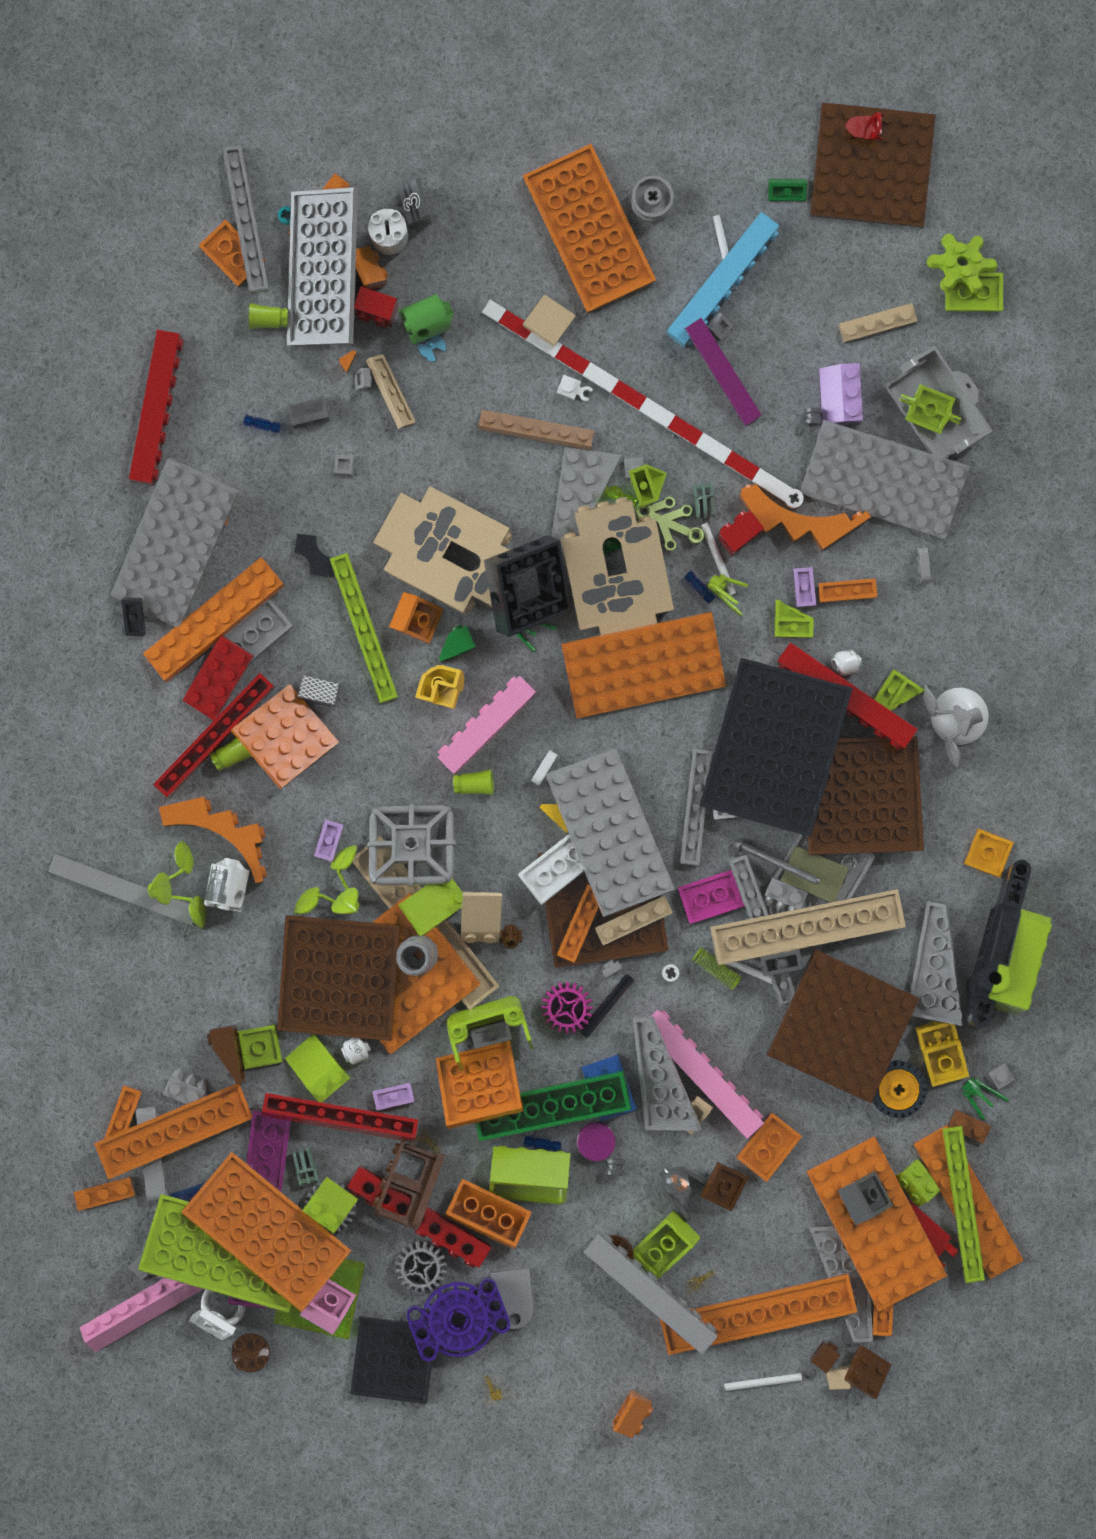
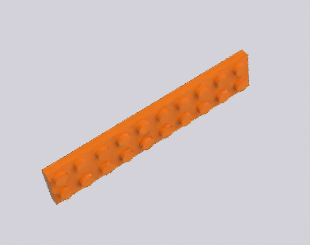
(771, 1311)

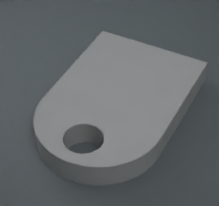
(515, 1294)

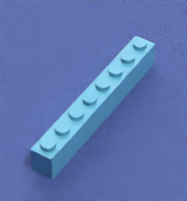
(725, 276)

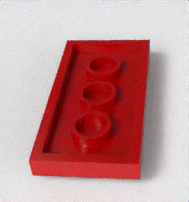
(218, 677)

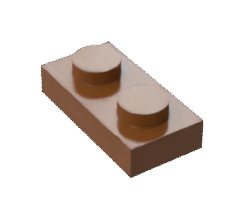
(971, 1127)

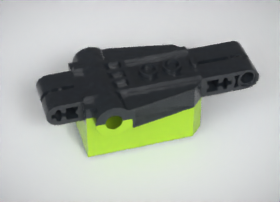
(1008, 953)

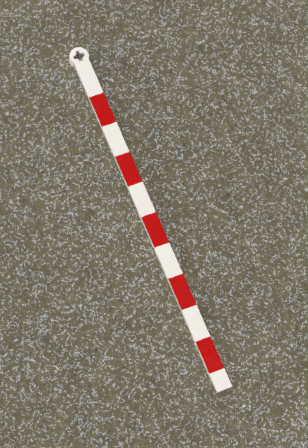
(647, 407)

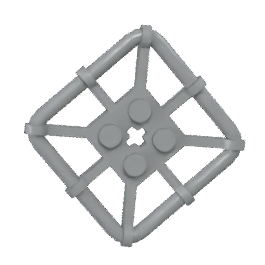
(418, 854)

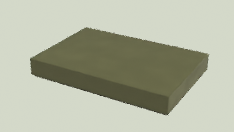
(827, 871)

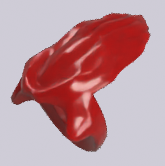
(866, 126)

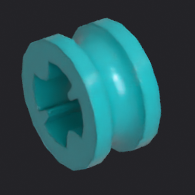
(280, 213)

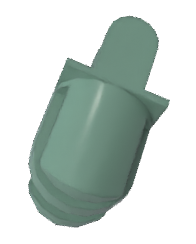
(704, 498)
(308, 1179)

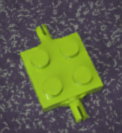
(930, 409)

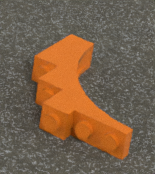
(224, 823)

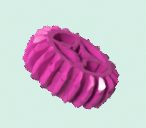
(576, 1021)

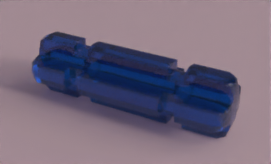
(263, 424)
(700, 587)
(540, 1143)

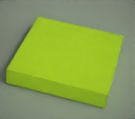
(260, 1046)

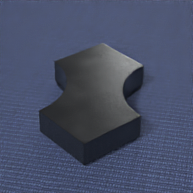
(319, 563)

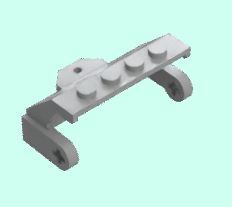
(933, 372)

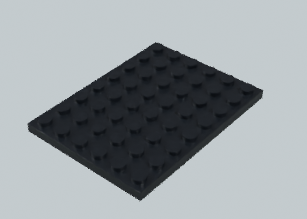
(776, 747)

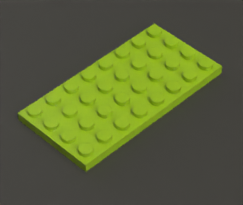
(189, 1256)

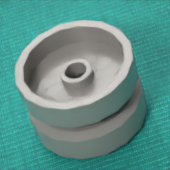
(655, 188)

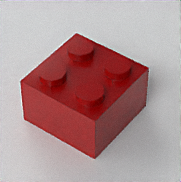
(375, 307)
(741, 532)

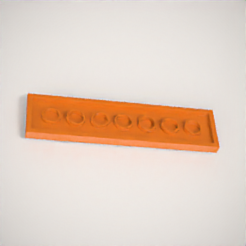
(213, 619)
(173, 1130)
(996, 1245)

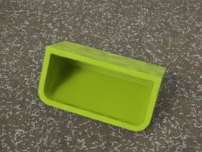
(530, 1175)

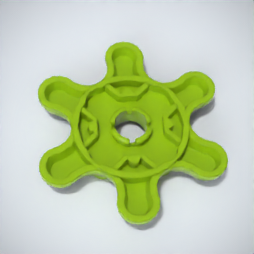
(956, 273)

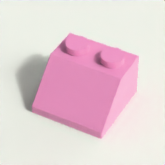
(329, 1306)

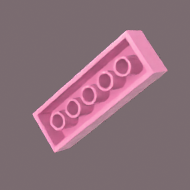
(486, 725)

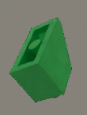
(457, 643)

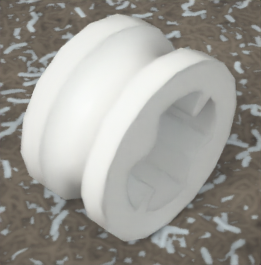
(676, 970)

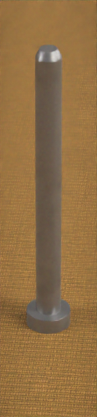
(741, 845)

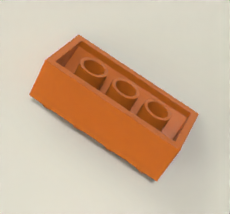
(488, 1214)

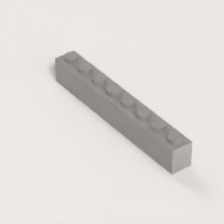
(650, 1292)

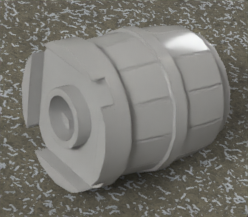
(409, 963)

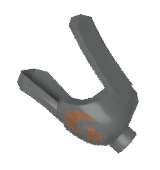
(676, 1181)

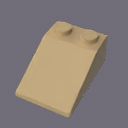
(480, 917)

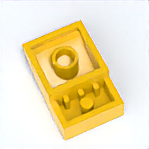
(941, 1052)

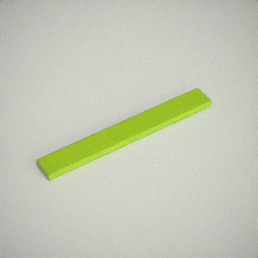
(363, 628)
(963, 1204)

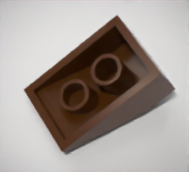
(227, 1048)

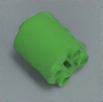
(426, 318)

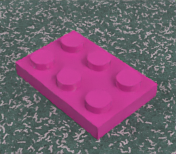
(710, 896)

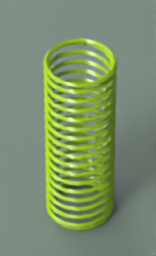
(715, 961)

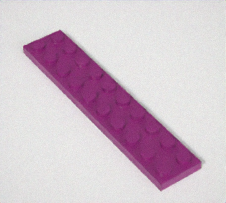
(267, 1157)

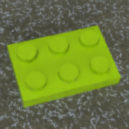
(988, 300)

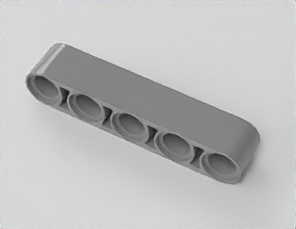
(155, 1170)

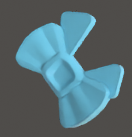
(426, 349)

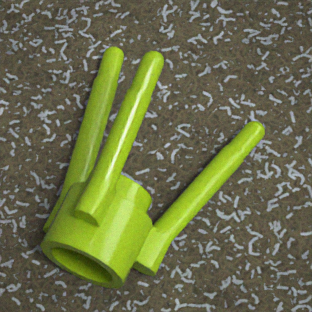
(718, 585)

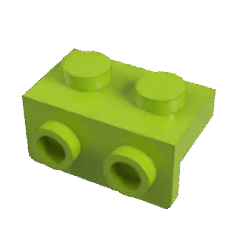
(917, 1183)

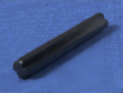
(606, 1006)

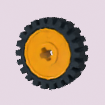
(907, 1100)

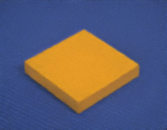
(988, 853)

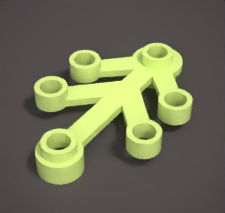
(665, 521)

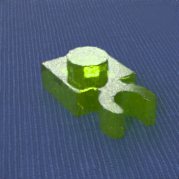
(615, 492)

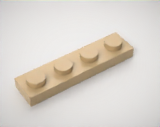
(878, 322)
(390, 391)
(633, 920)

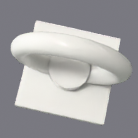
(215, 1322)

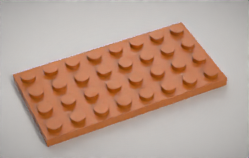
(589, 228)
(643, 664)
(266, 1231)
(889, 1248)

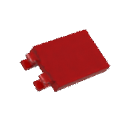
(935, 1234)

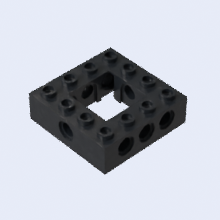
(554, 599)

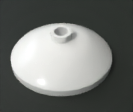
(946, 725)

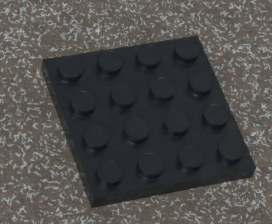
(389, 1362)

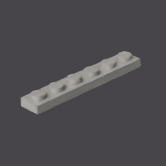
(694, 813)

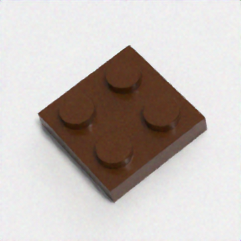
(724, 1186)
(867, 1372)

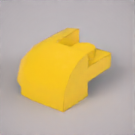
(441, 686)

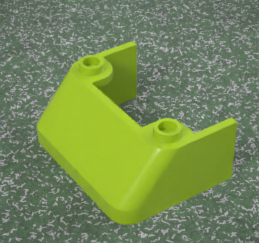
(462, 1021)

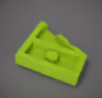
(791, 622)
(897, 690)

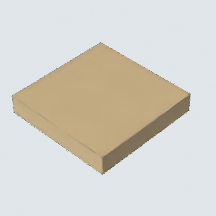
(549, 320)

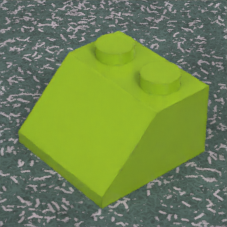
(330, 1204)

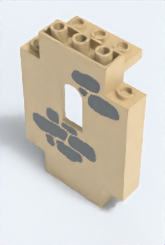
(420, 536)
(620, 599)

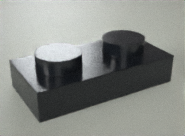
(133, 616)

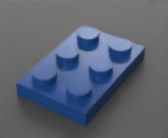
(604, 1066)

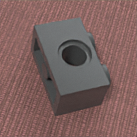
(781, 962)

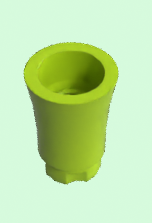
(267, 316)
(229, 754)
(474, 783)

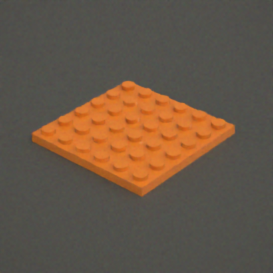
(429, 995)

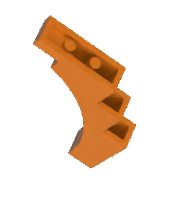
(822, 529)

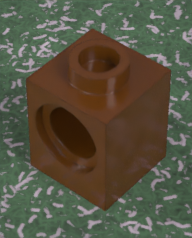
(825, 1356)

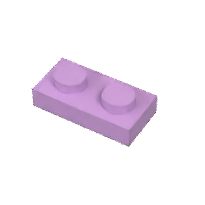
(804, 587)
(328, 840)
(393, 1096)

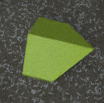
(647, 483)

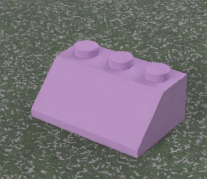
(841, 394)

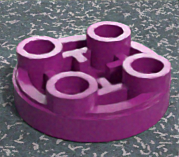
(596, 1141)

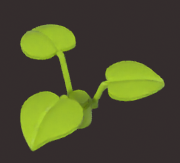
(161, 888)
(346, 902)

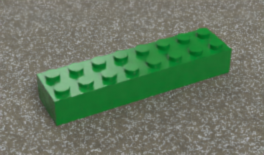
(562, 1104)

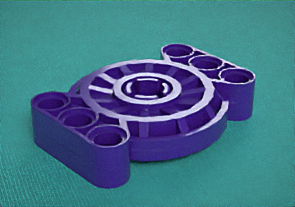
(464, 1336)

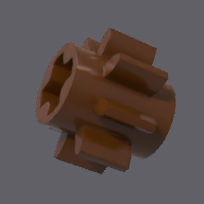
(510, 936)

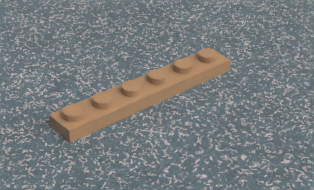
(536, 429)

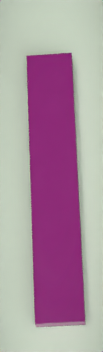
(722, 371)

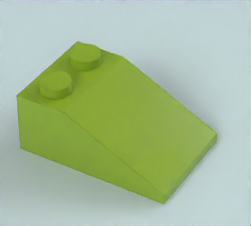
(432, 905)
(317, 1068)
(665, 1244)

